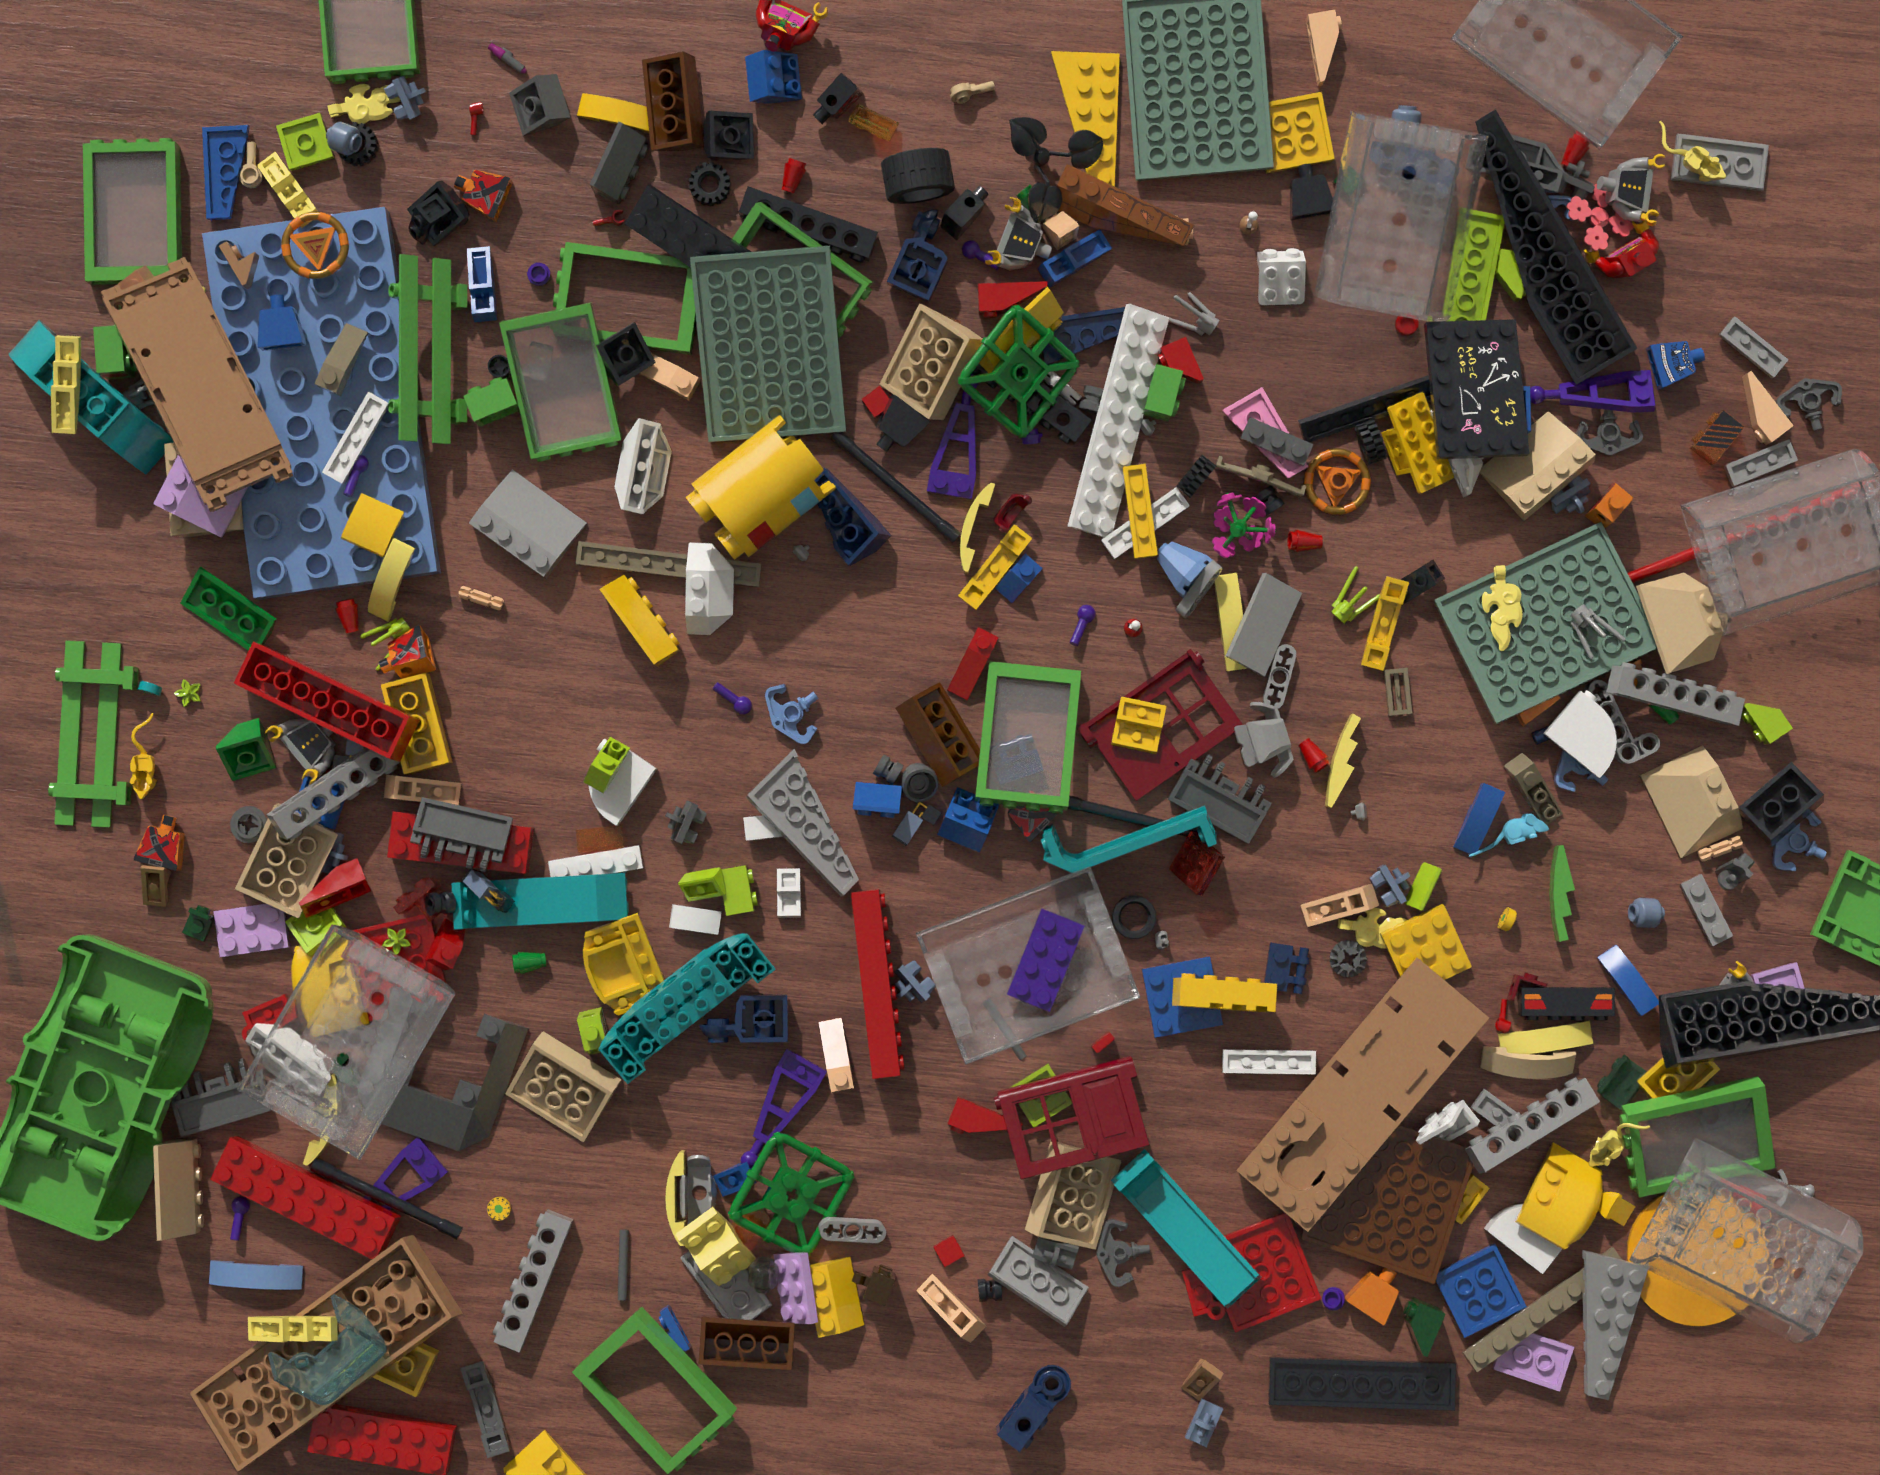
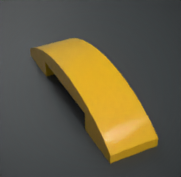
(613, 111)
(995, 567)
(1384, 623)

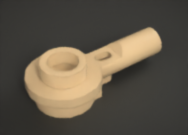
(961, 92)
(250, 174)

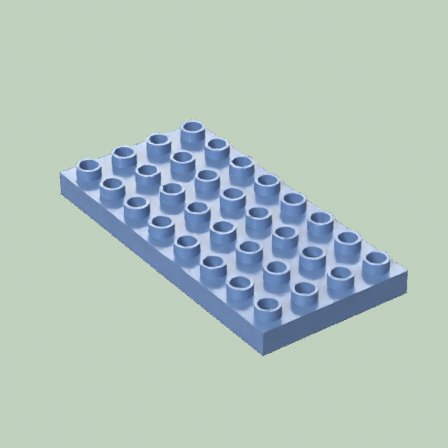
(299, 523)

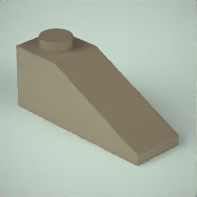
(341, 360)

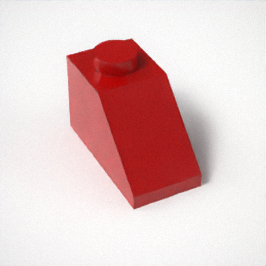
(1180, 357)
(446, 946)

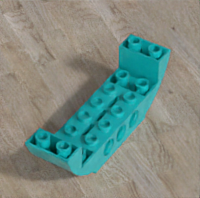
(100, 405)
(682, 1001)

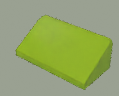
(703, 884)
(1423, 886)

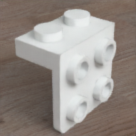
(1281, 277)
(1449, 1123)

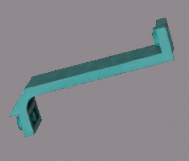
(1073, 862)
(545, 901)
(1186, 1229)

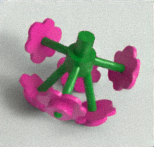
(1228, 519)

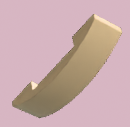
(1527, 1065)

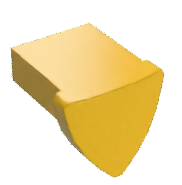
(1615, 1208)

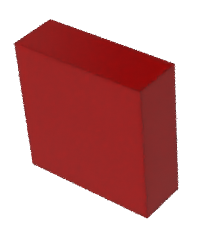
(876, 401)
(1103, 1042)
(949, 1250)

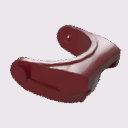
(1021, 502)

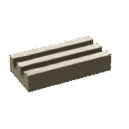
(1399, 711)

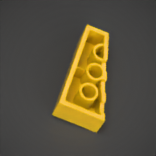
(1224, 994)

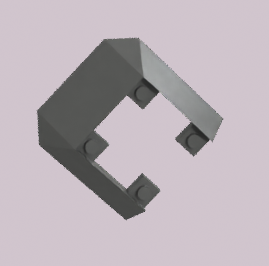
(474, 1107)

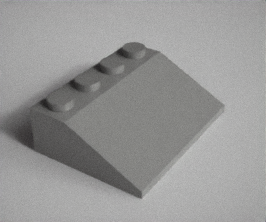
(528, 523)

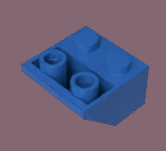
(773, 77)
(877, 798)
(967, 820)

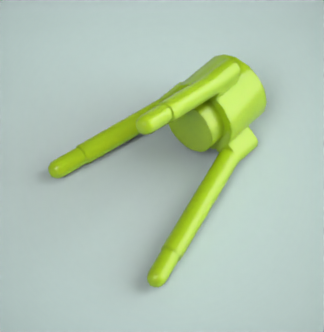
(1344, 610)
(396, 628)

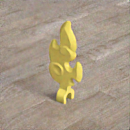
(362, 109)
(1509, 610)
(1367, 929)

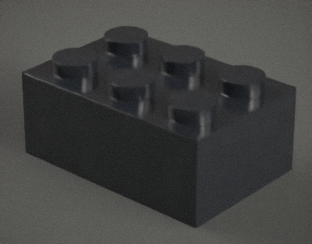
(1781, 804)

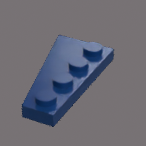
(223, 162)

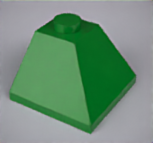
(246, 750)

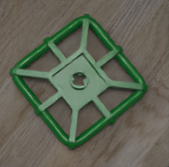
(1033, 371)
(786, 1180)

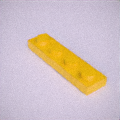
(1139, 511)

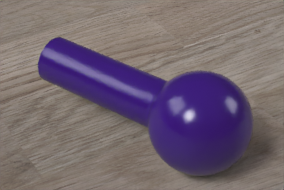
(972, 250)
(359, 467)
(1086, 615)
(741, 704)
(240, 1206)

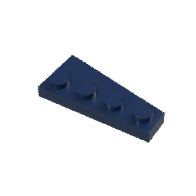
(1085, 331)

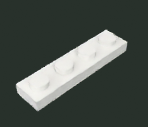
(355, 437)
(1162, 511)
(598, 863)
(1269, 1061)

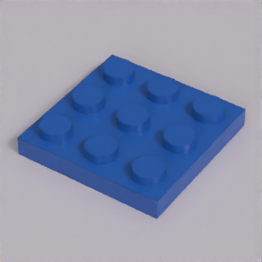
(1159, 990)
(1479, 1290)

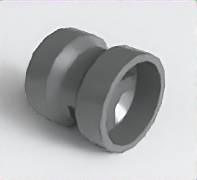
(1092, 398)
(886, 764)

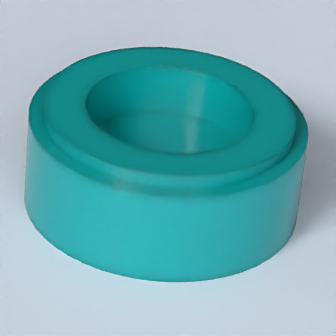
(150, 688)

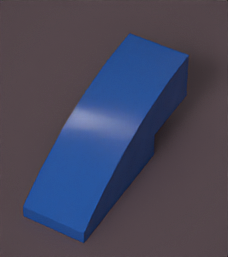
(1074, 258)
(481, 284)
(1479, 818)
(1628, 980)

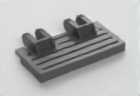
(1225, 808)
(461, 829)
(215, 1106)

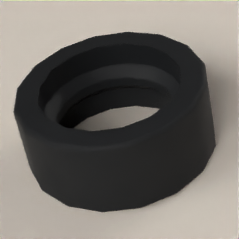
(1116, 918)

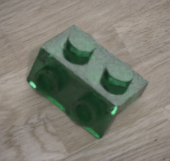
(1621, 1083)

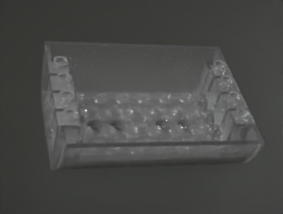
(1606, 35)
(997, 935)
(325, 1021)
(1773, 1221)

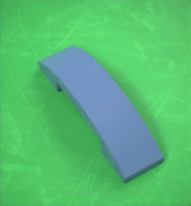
(256, 1275)

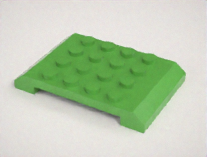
(1852, 909)

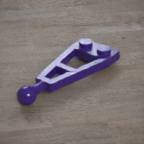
(1639, 389)
(949, 482)
(799, 1070)
(422, 1161)

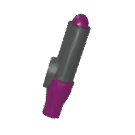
(507, 57)

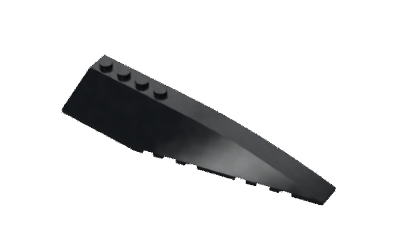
(1551, 266)
(1758, 1019)

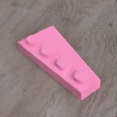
(1260, 408)

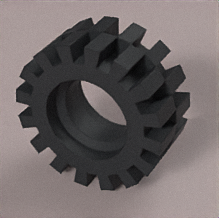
(369, 150)
(709, 170)
(1370, 442)
(1196, 476)

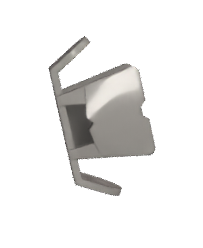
(1265, 739)
(698, 1174)

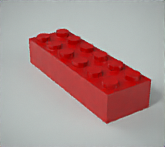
(515, 857)
(383, 1439)

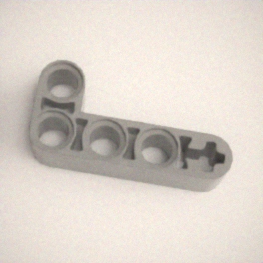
(1626, 739)

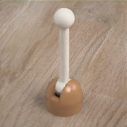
(1249, 221)

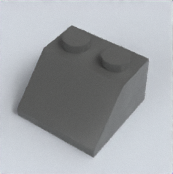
(539, 104)

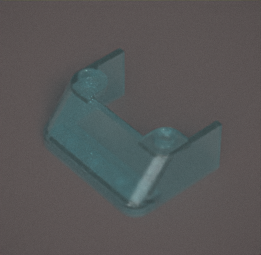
(338, 1364)

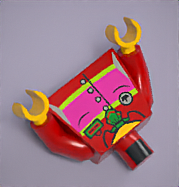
(785, 24)
(1629, 257)

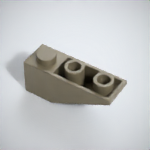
(1533, 788)

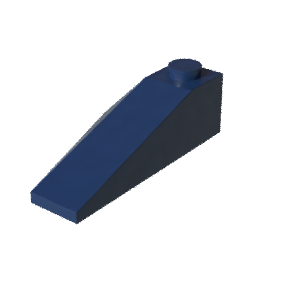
(851, 525)

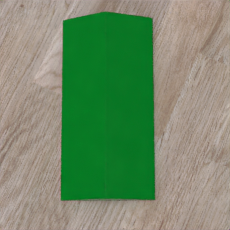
(227, 610)

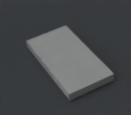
(1741, 161)
(1263, 624)
(1037, 1282)
(733, 1298)

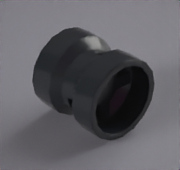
(496, 366)
(1270, 499)
(440, 903)
(984, 1290)

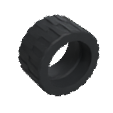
(917, 175)

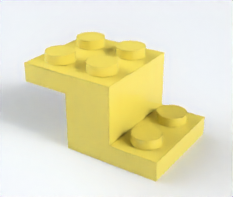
(715, 1246)

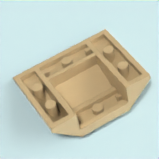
(1681, 620)
(1693, 801)

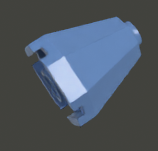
(1181, 565)

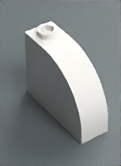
(1585, 733)
(624, 788)
(1523, 1242)

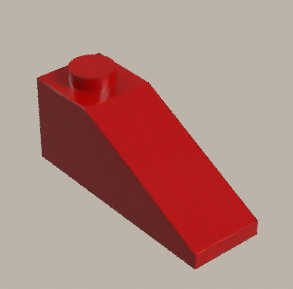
(1000, 297)
(972, 663)
(339, 886)
(974, 1118)

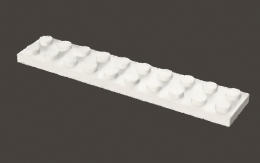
(1118, 421)

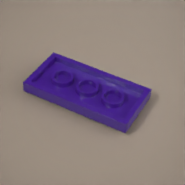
(1045, 960)

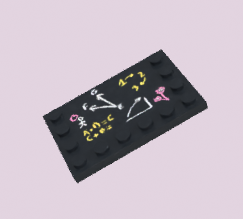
(1476, 389)

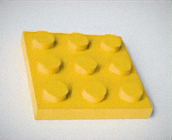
(1299, 132)
(1431, 940)

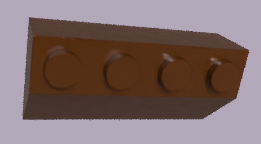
(673, 102)
(940, 733)
(746, 1343)

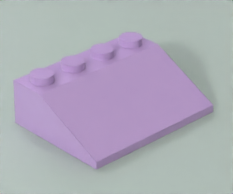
(182, 499)

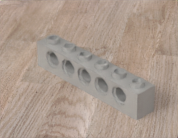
(1622, 684)
(283, 815)
(1583, 1099)
(504, 1333)

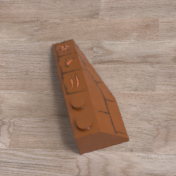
(1117, 211)

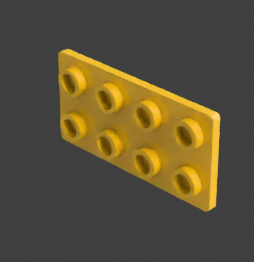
(1413, 444)

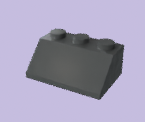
(619, 164)

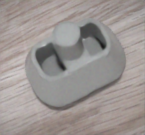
(1147, 426)
(801, 552)
(1360, 811)
(1161, 939)

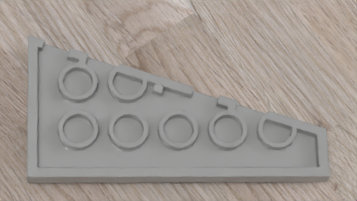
(799, 817)
(1608, 1312)

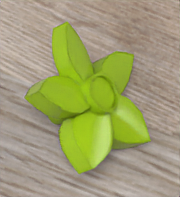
(188, 692)
(396, 940)

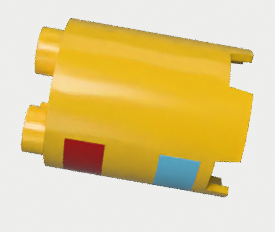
(759, 489)

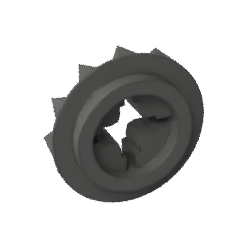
(240, 831)
(1351, 948)

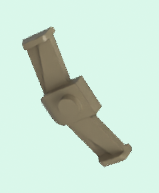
(1261, 474)

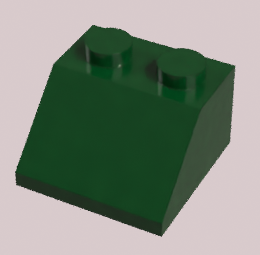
(1423, 1323)

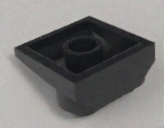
(728, 135)
(458, 216)
(625, 354)

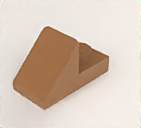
(243, 268)
(154, 885)
(1201, 1379)

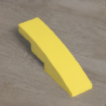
(286, 186)
(66, 384)
(1229, 613)
(1339, 769)
(292, 1328)

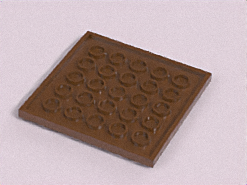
(1399, 1205)

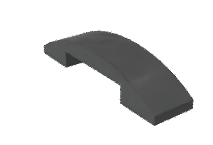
(486, 1409)

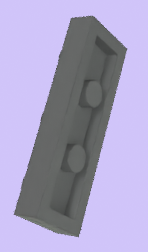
(1276, 441)

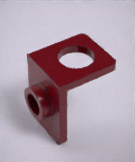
(1515, 982)

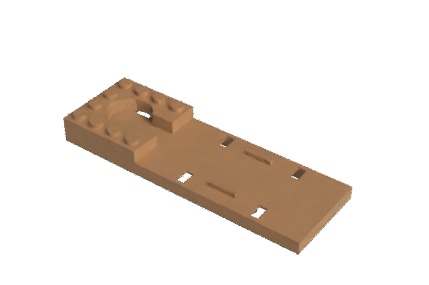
(1342, 1119)
(244, 1410)

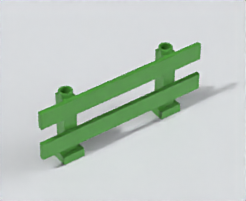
(443, 299)
(109, 678)

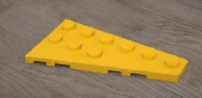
(1091, 99)

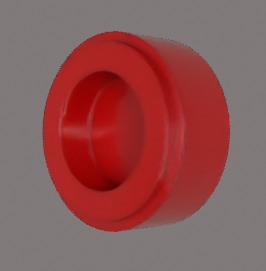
(1406, 326)

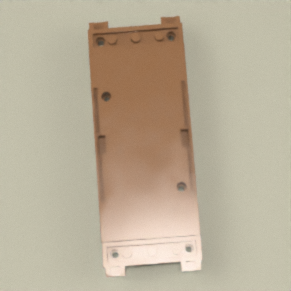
(197, 383)

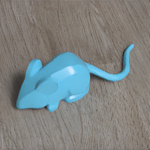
(1517, 830)

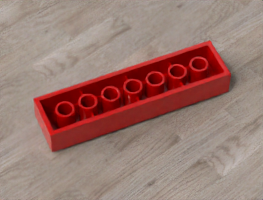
(326, 701)
(876, 984)
(305, 1197)

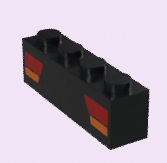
(1566, 1002)

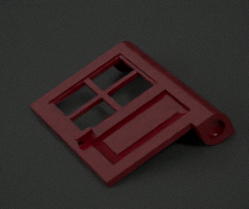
(1144, 770)
(1102, 1106)

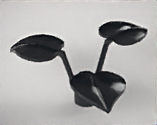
(1026, 139)

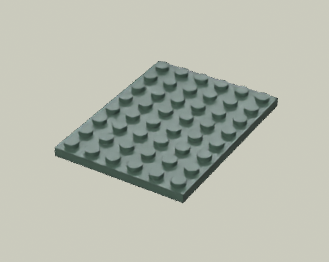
(1197, 87)
(768, 342)
(1545, 648)

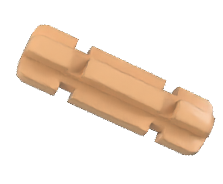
(481, 598)
(1720, 848)

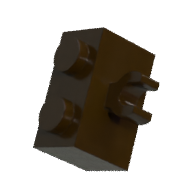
(877, 1284)

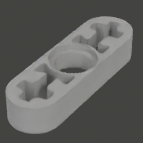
(1199, 589)
(1289, 661)
(834, 1234)

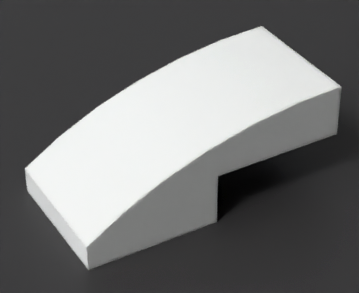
(759, 828)
(788, 893)
(695, 919)

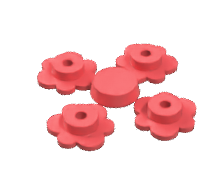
(1598, 218)

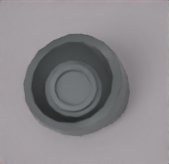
(919, 782)

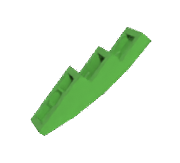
(1560, 883)

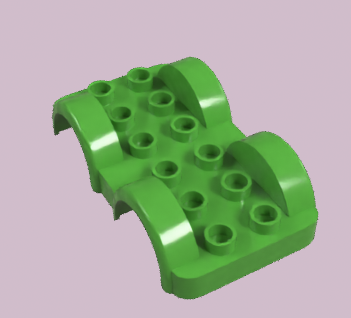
(99, 1086)

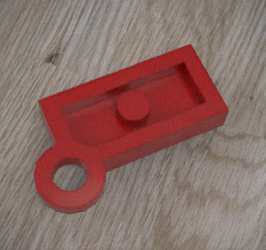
(264, 1013)
(1200, 1296)

